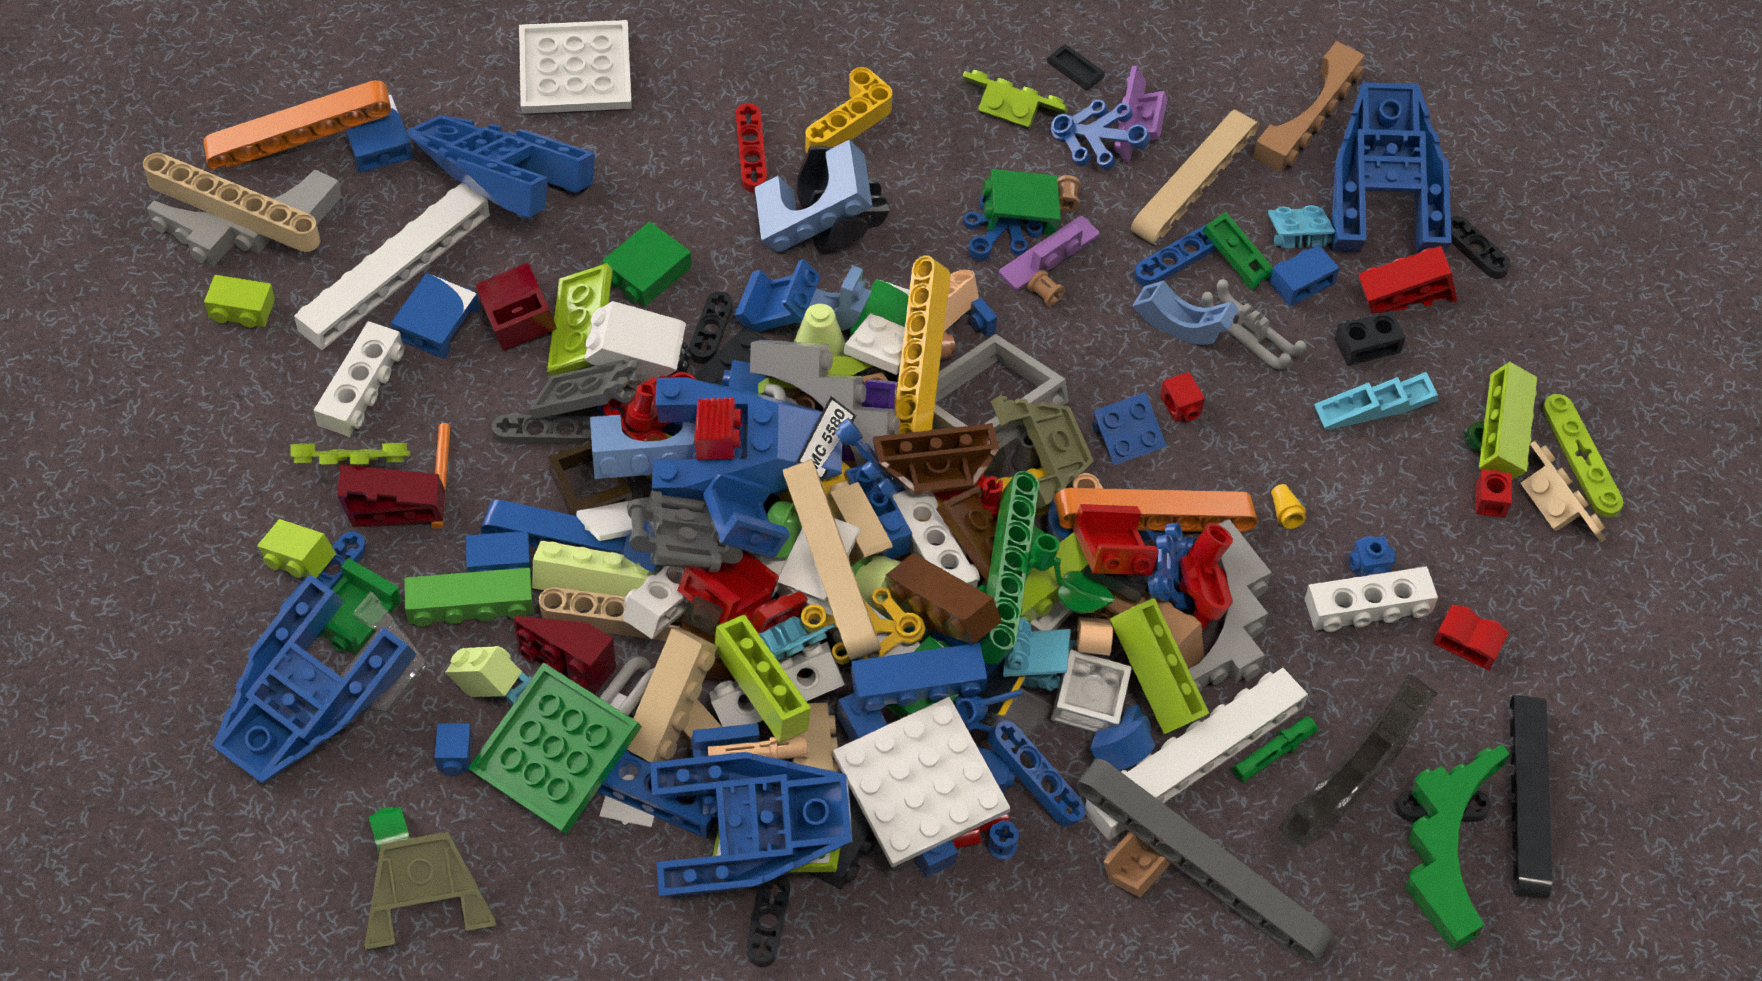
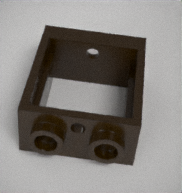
(577, 456)

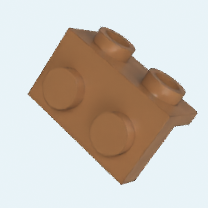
(1134, 865)

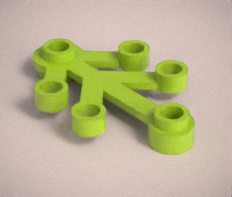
(393, 451)

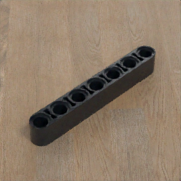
(1532, 797)

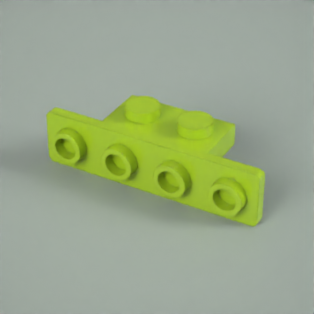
(1009, 102)

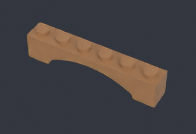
(1281, 144)

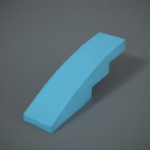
(1376, 402)

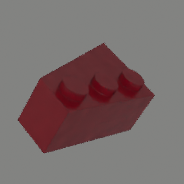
(389, 496)

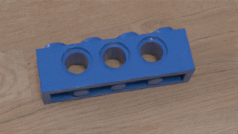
(638, 795)

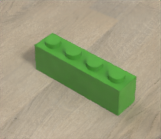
(468, 596)

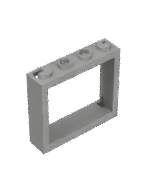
(977, 360)

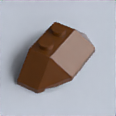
(937, 458)

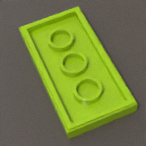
(576, 302)

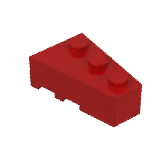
(1409, 281)

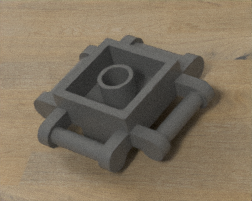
(678, 534)

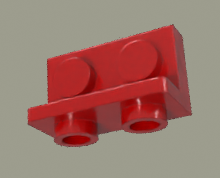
(776, 611)

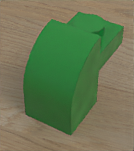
(388, 825)

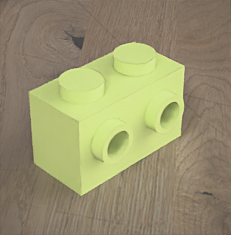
(483, 671)

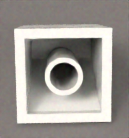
(635, 334)

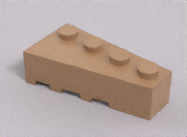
(1184, 628)

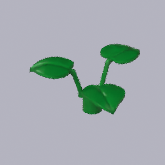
(1076, 590)

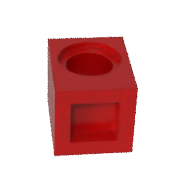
(1182, 397)
(1492, 503)

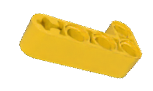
(868, 105)

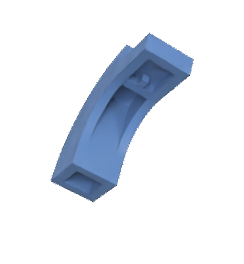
(849, 302)
(1172, 315)

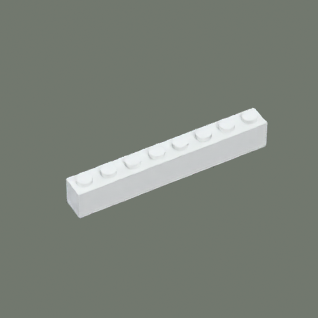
(391, 266)
(1211, 742)

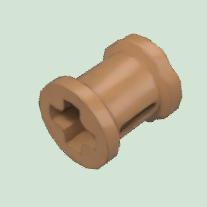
(1068, 189)
(1046, 288)

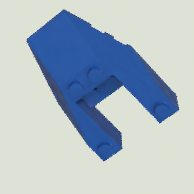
(1391, 150)
(503, 164)
(770, 439)
(291, 698)
(768, 818)

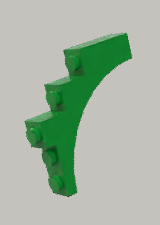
(1439, 885)

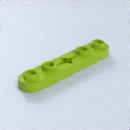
(1593, 475)

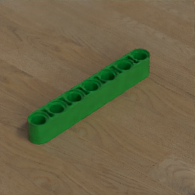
(1010, 563)

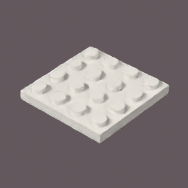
(574, 67)
(921, 781)

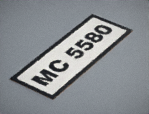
(823, 436)

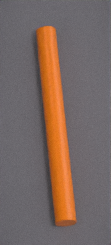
(442, 460)

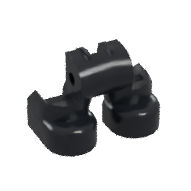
(812, 184)

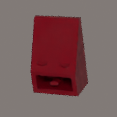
(515, 306)
(569, 648)

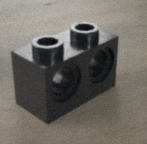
(1369, 338)

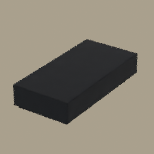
(1075, 67)

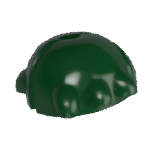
(1473, 436)

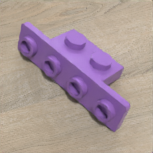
(1146, 108)
(1049, 252)

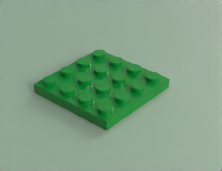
(555, 748)

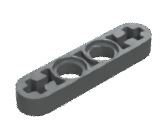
(550, 425)

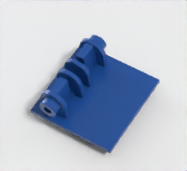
(1129, 428)

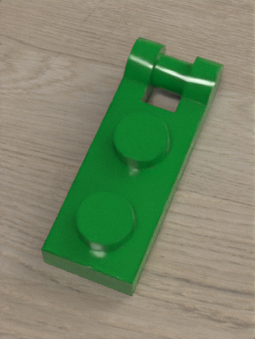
(1238, 250)

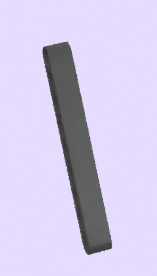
(1204, 861)

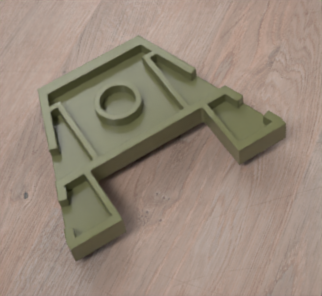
(1055, 438)
(418, 873)

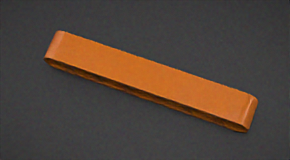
(297, 125)
(1163, 507)

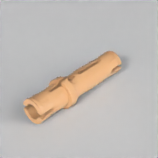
(788, 749)

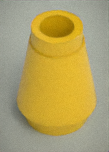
(1288, 508)

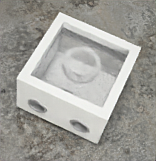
(1091, 692)

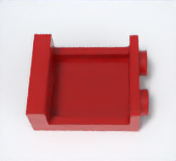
(1112, 540)
(735, 588)

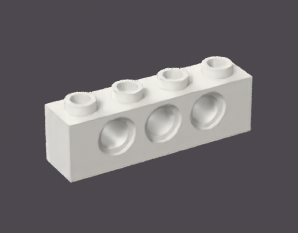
(359, 379)
(932, 531)
(1382, 588)
(656, 602)
(825, 678)

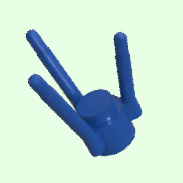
(974, 708)

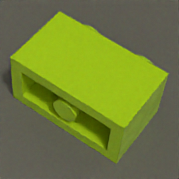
(239, 301)
(296, 549)

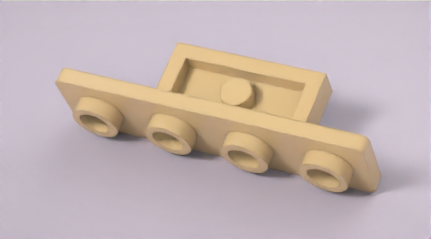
(1554, 498)

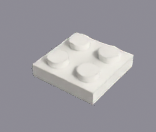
(877, 343)

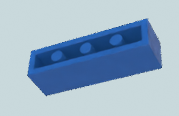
(918, 676)

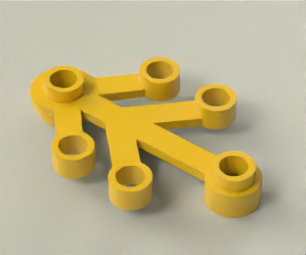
(893, 627)

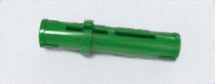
(1285, 742)

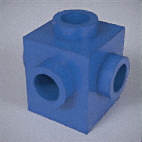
(1372, 556)

